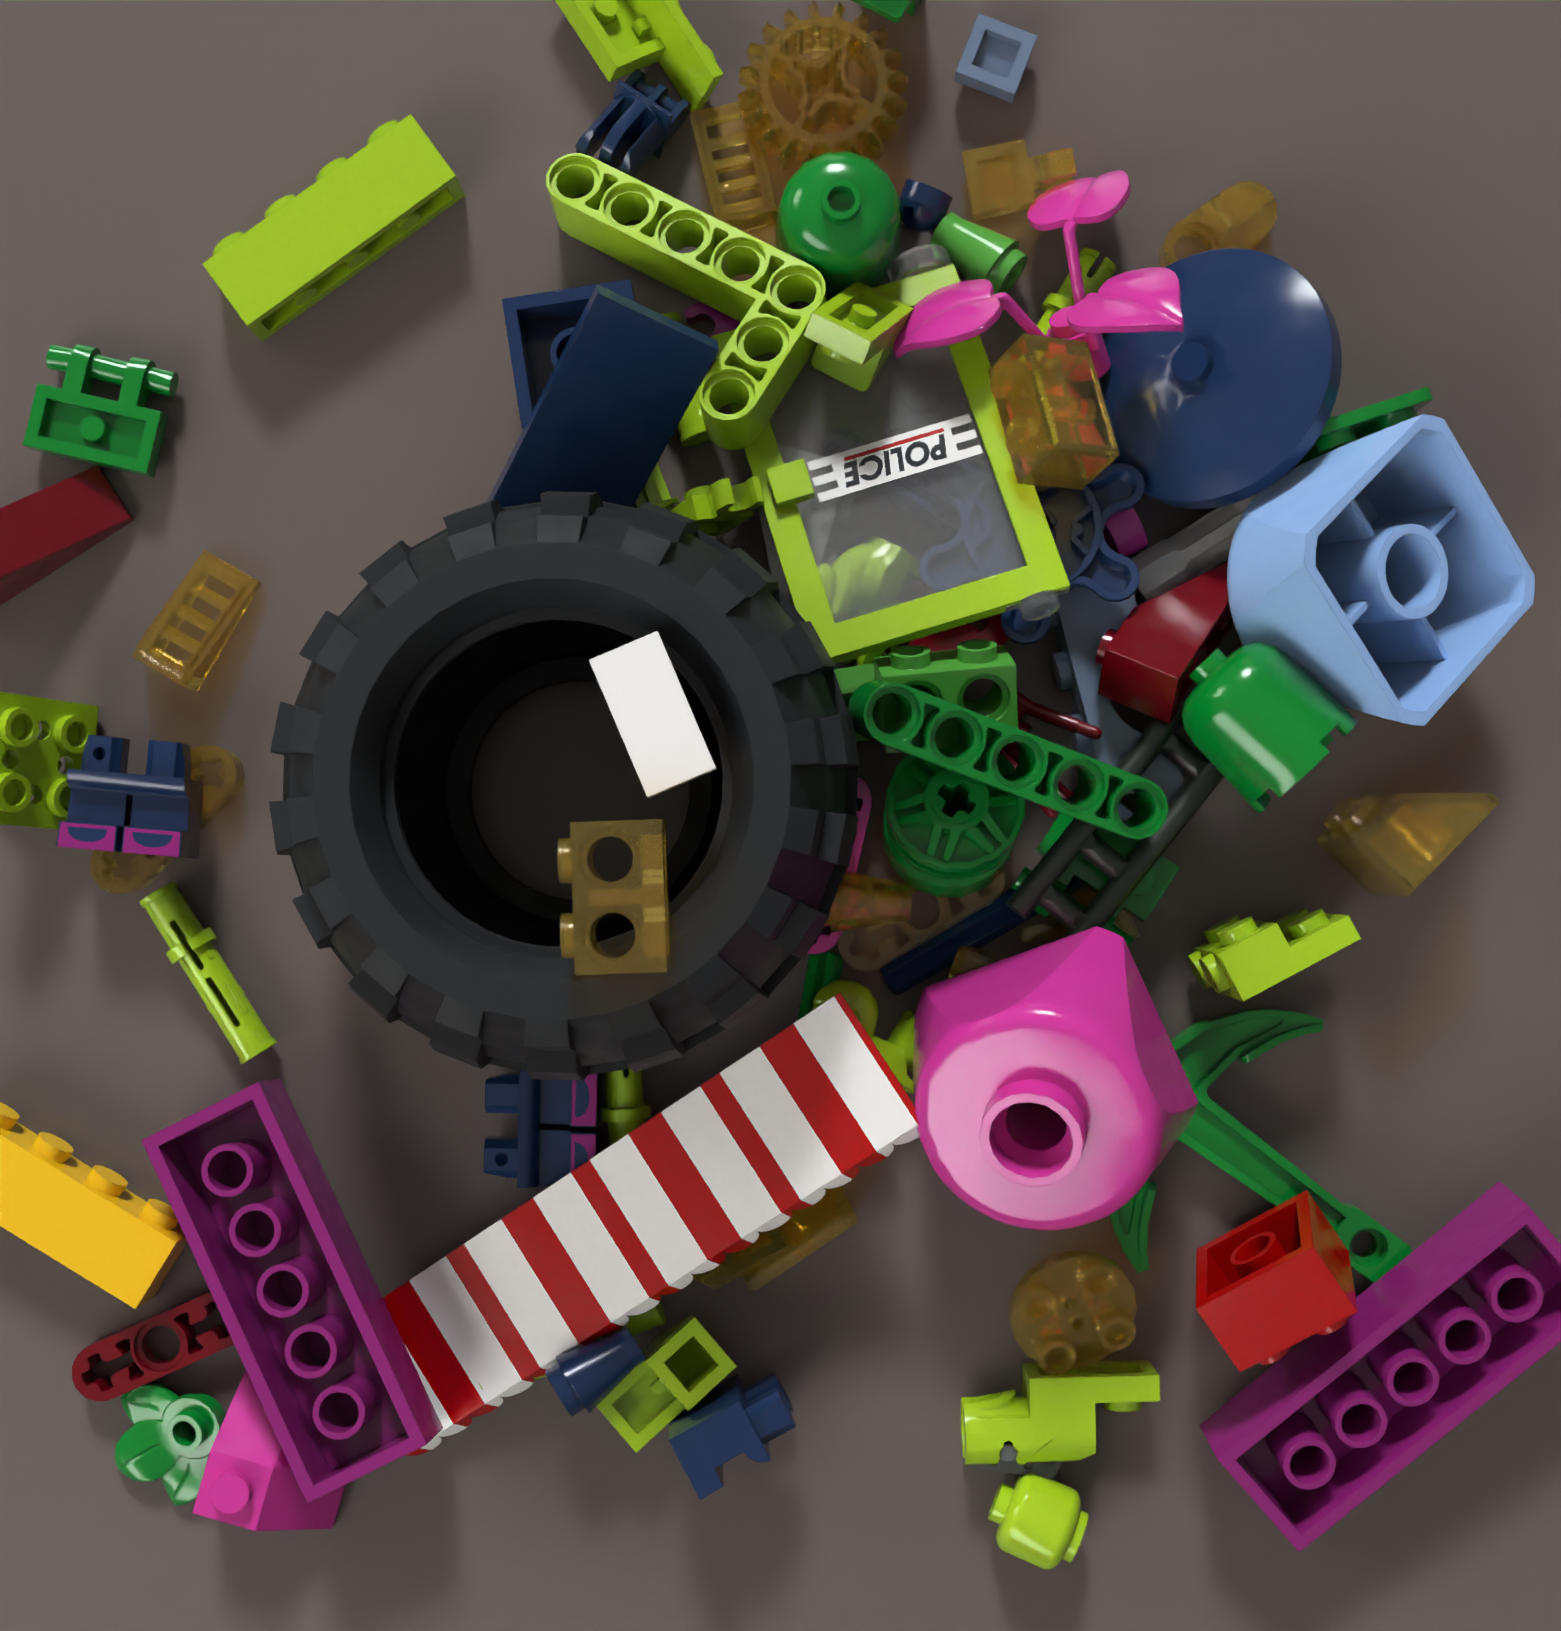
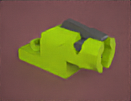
(1052, 1417)

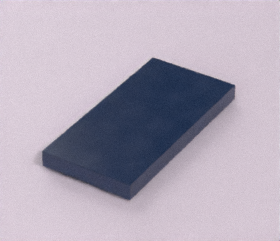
(607, 405)

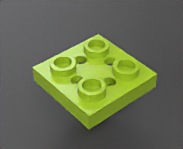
(33, 764)

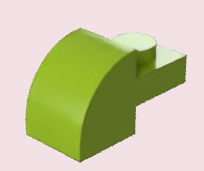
(675, 1376)

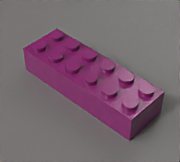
(293, 1288)
(1400, 1373)

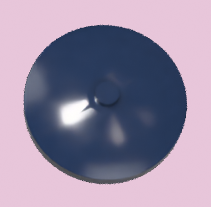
(1235, 392)

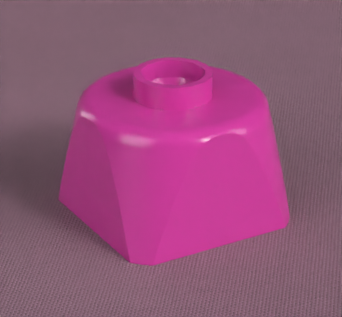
(1047, 1083)

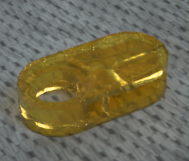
(1232, 219)

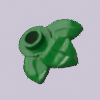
(163, 1442)

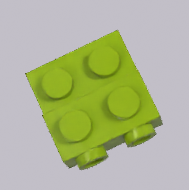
(1256, 954)

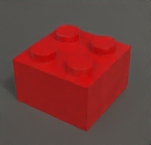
(1274, 1282)

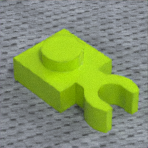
(721, 506)

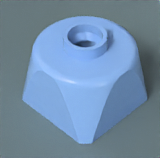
(1380, 571)

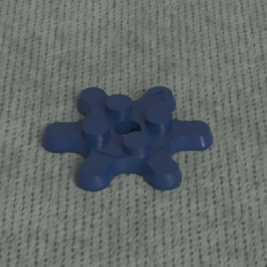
(1077, 529)

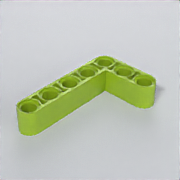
(706, 276)

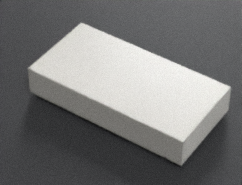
(652, 714)

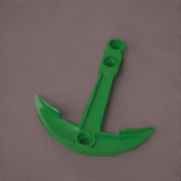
(1205, 1053)

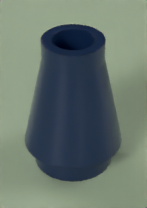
(593, 1370)

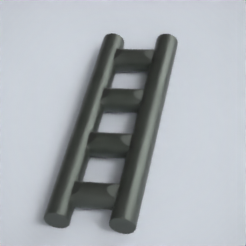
(1122, 872)

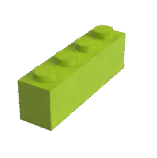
(334, 227)

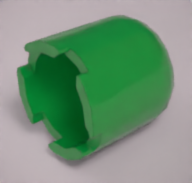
(841, 220)
(1261, 720)

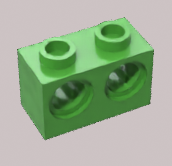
(947, 677)

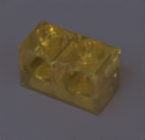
(638, 896)

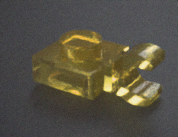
(1004, 178)

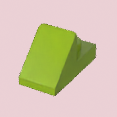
(855, 334)

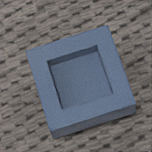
(995, 58)

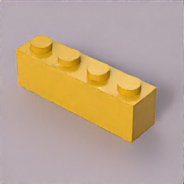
(84, 1214)

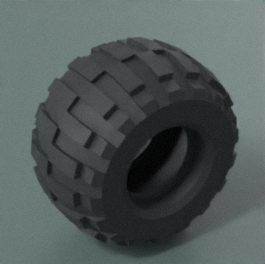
(390, 749)

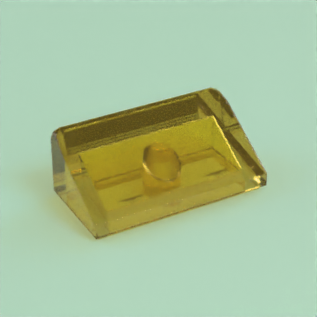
(807, 1232)

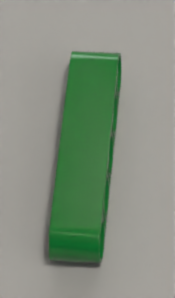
(1038, 767)

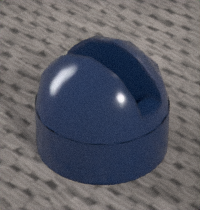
(922, 206)

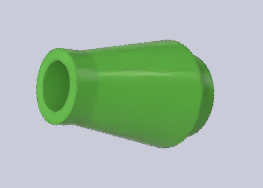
(980, 252)

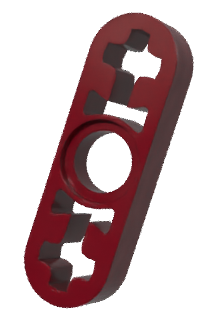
(115, 1345)

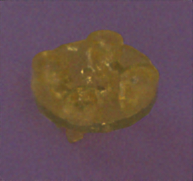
(1099, 1296)

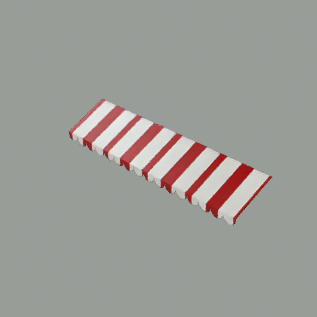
(651, 1213)

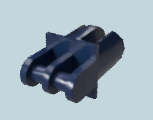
(634, 125)

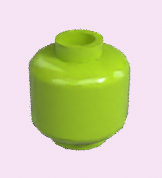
(1038, 1520)

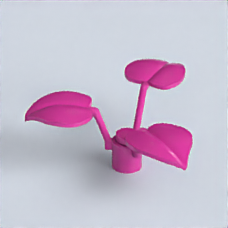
(1124, 304)

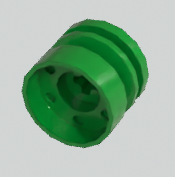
(945, 852)

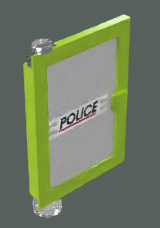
(902, 497)

